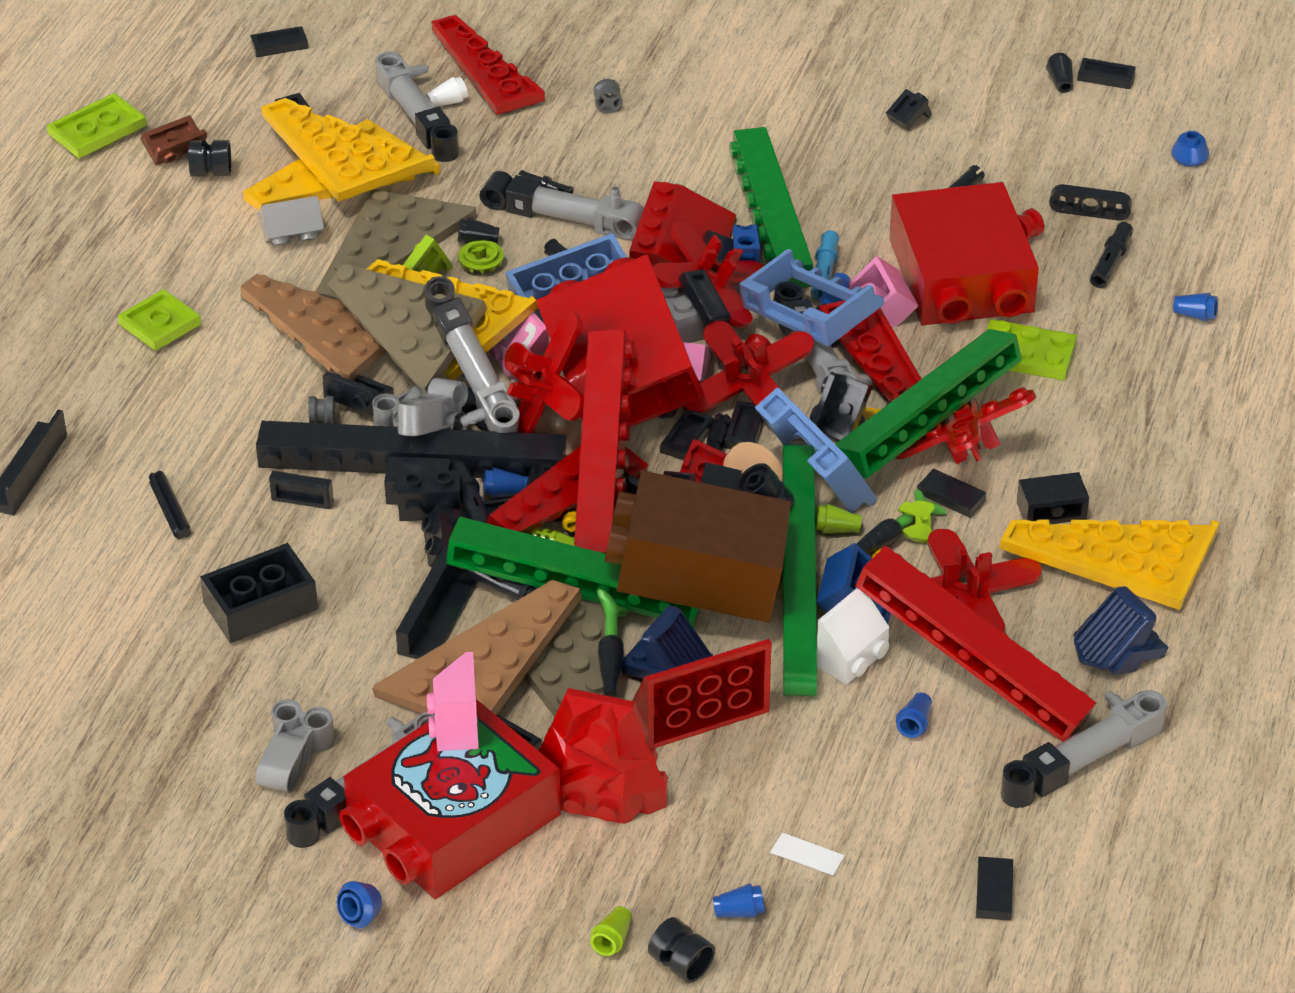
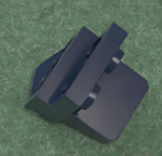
(1119, 634)
(665, 645)

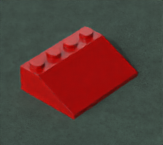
(672, 204)
(706, 694)

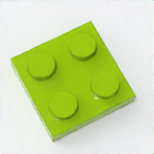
(159, 319)

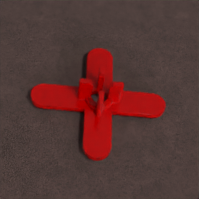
(699, 257)
(761, 364)
(553, 388)
(970, 426)
(982, 578)

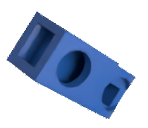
(747, 239)

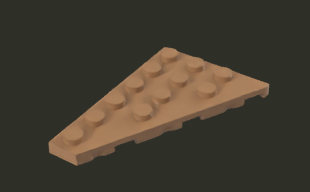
(318, 322)
(501, 648)

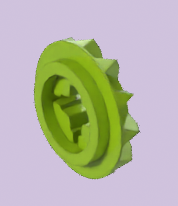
(471, 256)

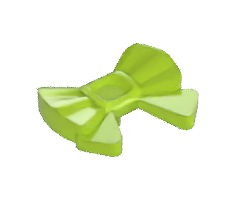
(921, 511)

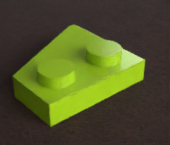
(428, 257)

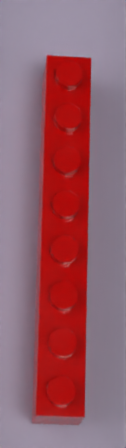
(603, 435)
(975, 644)

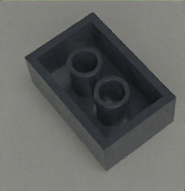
(259, 592)

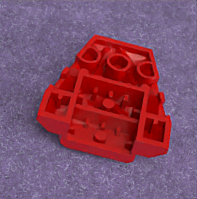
(604, 758)

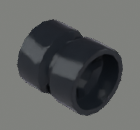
(209, 158)
(763, 481)
(679, 948)

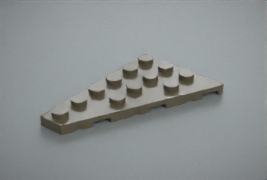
(391, 228)
(398, 319)
(570, 657)

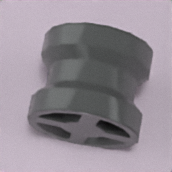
(603, 101)
(321, 410)

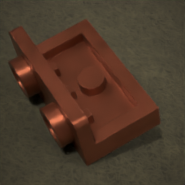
(171, 140)

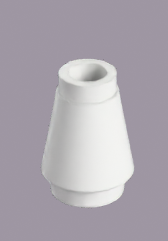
(448, 93)

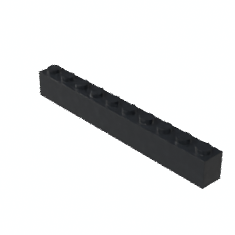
(368, 448)

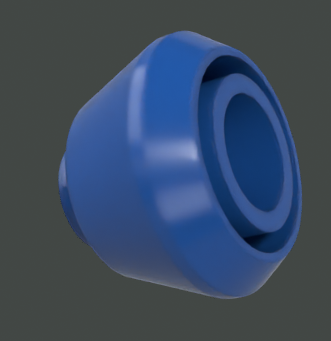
(1190, 149)
(358, 903)

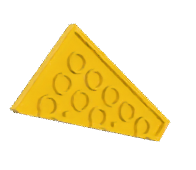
(340, 153)
(299, 182)
(503, 312)
(1149, 558)

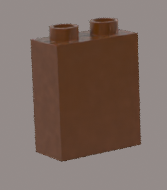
(699, 545)

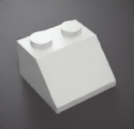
(851, 637)

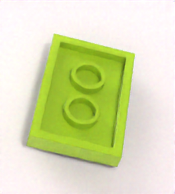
(96, 125)
(1042, 350)

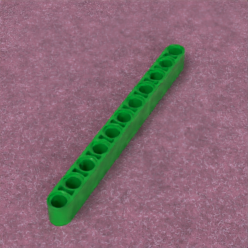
(799, 576)

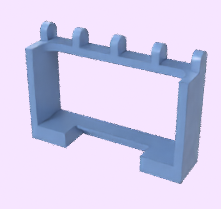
(821, 326)
(829, 461)

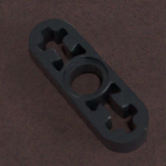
(1109, 212)

